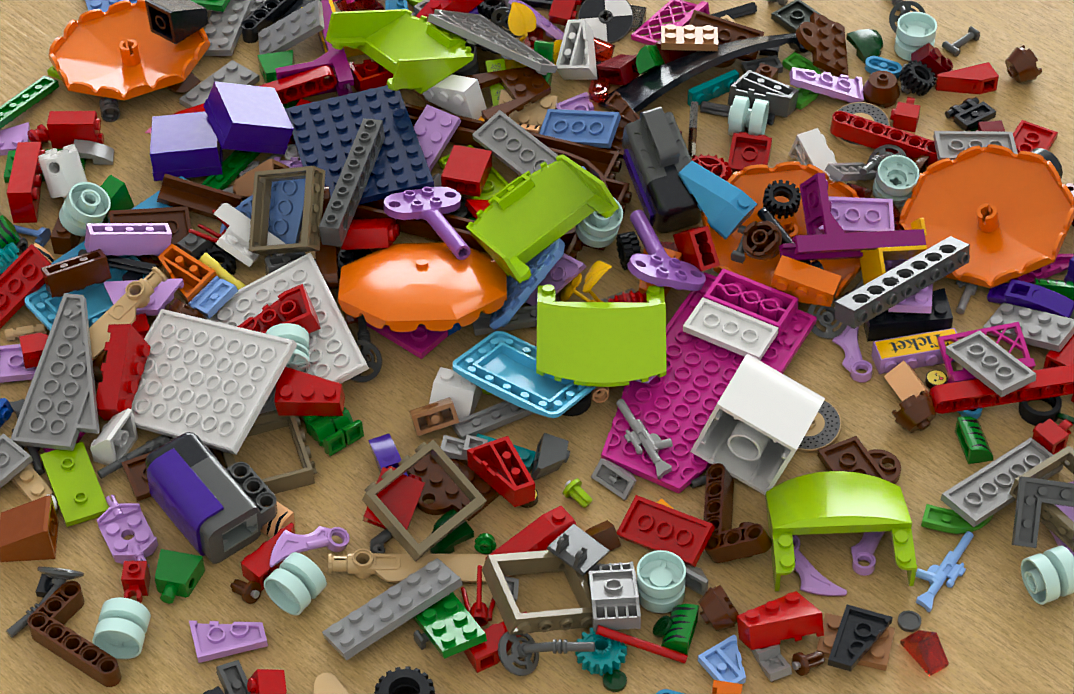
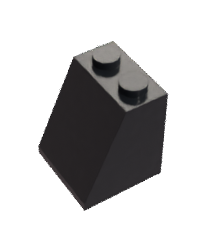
(175, 18)

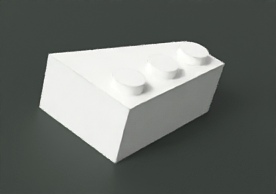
(577, 52)
(458, 95)
(812, 149)

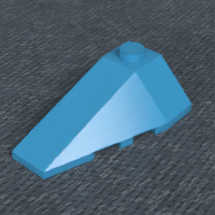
(720, 200)

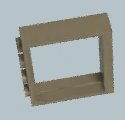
(311, 211)
(295, 479)
(1050, 514)
(395, 527)
(506, 564)

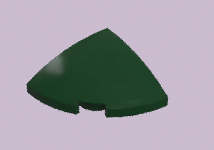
(867, 42)
(459, 535)

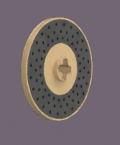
(866, 111)
(823, 429)

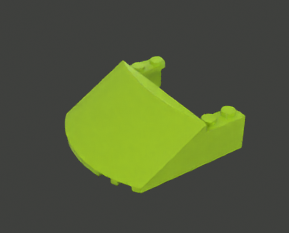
(403, 44)
(537, 212)
(601, 340)
(837, 504)

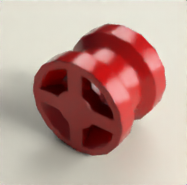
(39, 135)

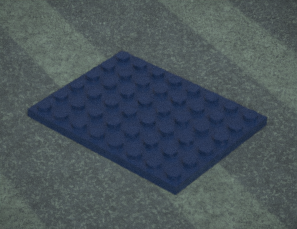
(328, 130)

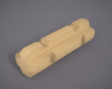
(11, 333)

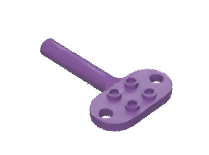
(429, 205)
(657, 265)

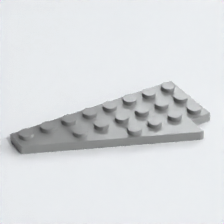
(485, 33)
(63, 387)

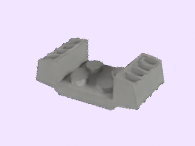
(614, 596)

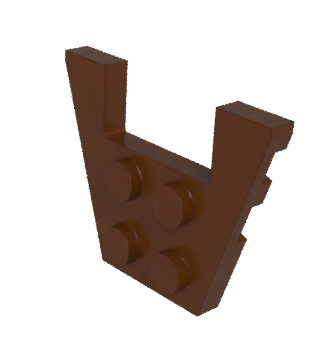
(617, 104)

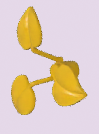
(520, 21)
(594, 274)

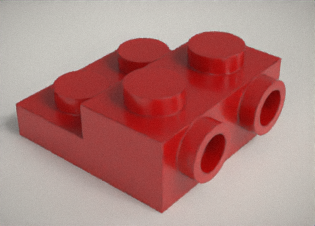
(749, 150)

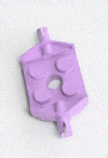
(126, 520)

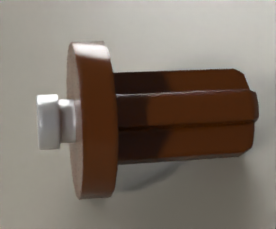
(249, 591)
(802, 663)

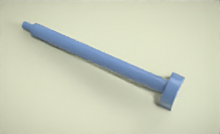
(42, 234)

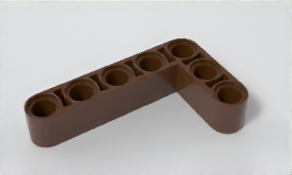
(327, 256)
(729, 543)
(48, 630)

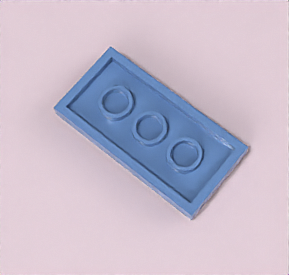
(581, 126)

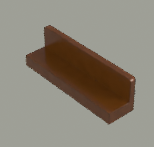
(198, 197)

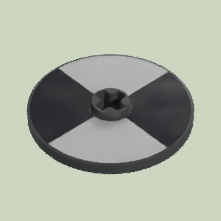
(618, 23)

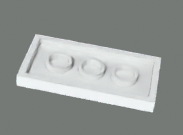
(730, 329)

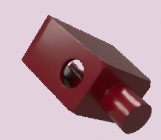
(619, 69)

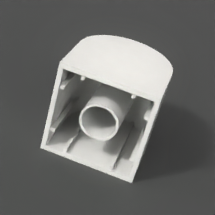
(757, 424)

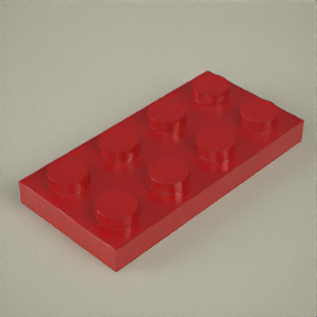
(20, 280)
(665, 529)

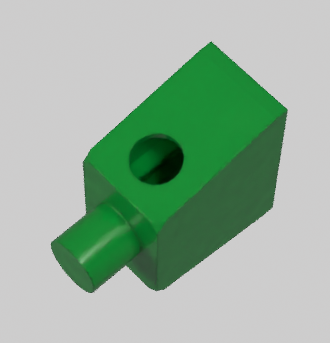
(270, 61)
(118, 194)
(177, 574)

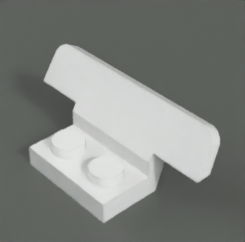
(237, 235)

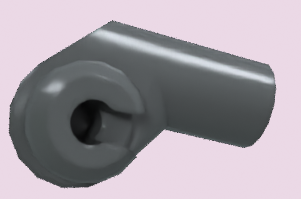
(378, 542)

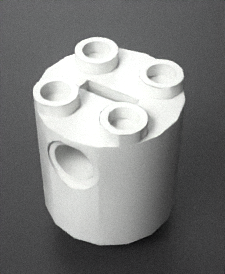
(61, 170)

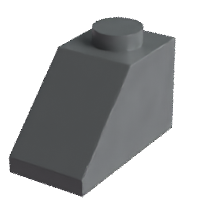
(195, 245)
(549, 455)

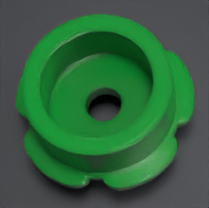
(485, 539)

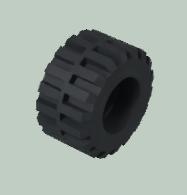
(405, 682)

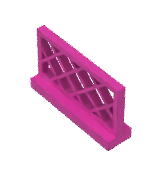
(666, 10)
(964, 375)

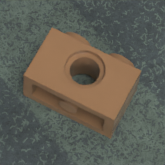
(434, 416)

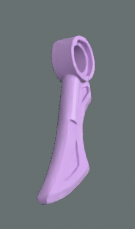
(853, 359)
(321, 537)
(864, 551)
(811, 579)

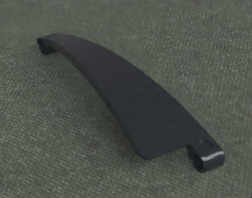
(658, 81)

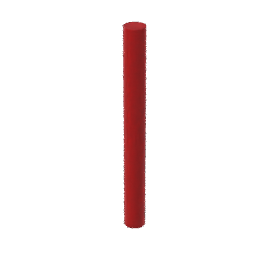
(641, 644)

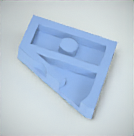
(724, 661)

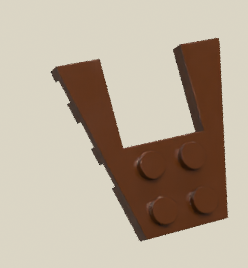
(521, 84)

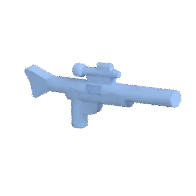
(948, 569)

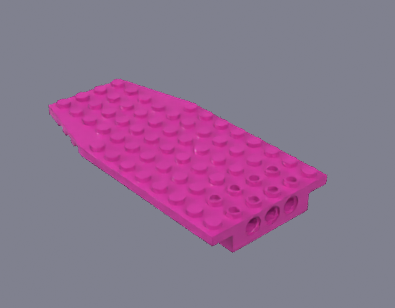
(697, 377)

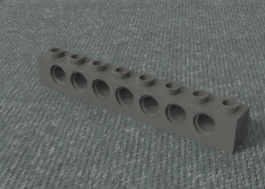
(352, 182)
(901, 282)

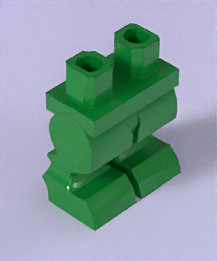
(324, 427)

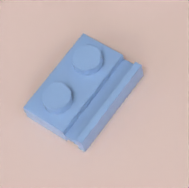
(213, 296)

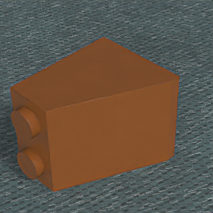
(29, 531)

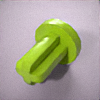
(574, 489)

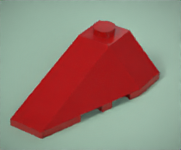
(291, 307)
(538, 533)

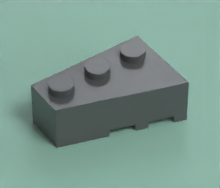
(756, 86)

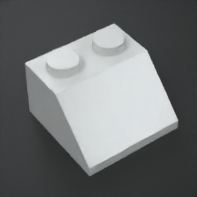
(460, 390)
(115, 439)

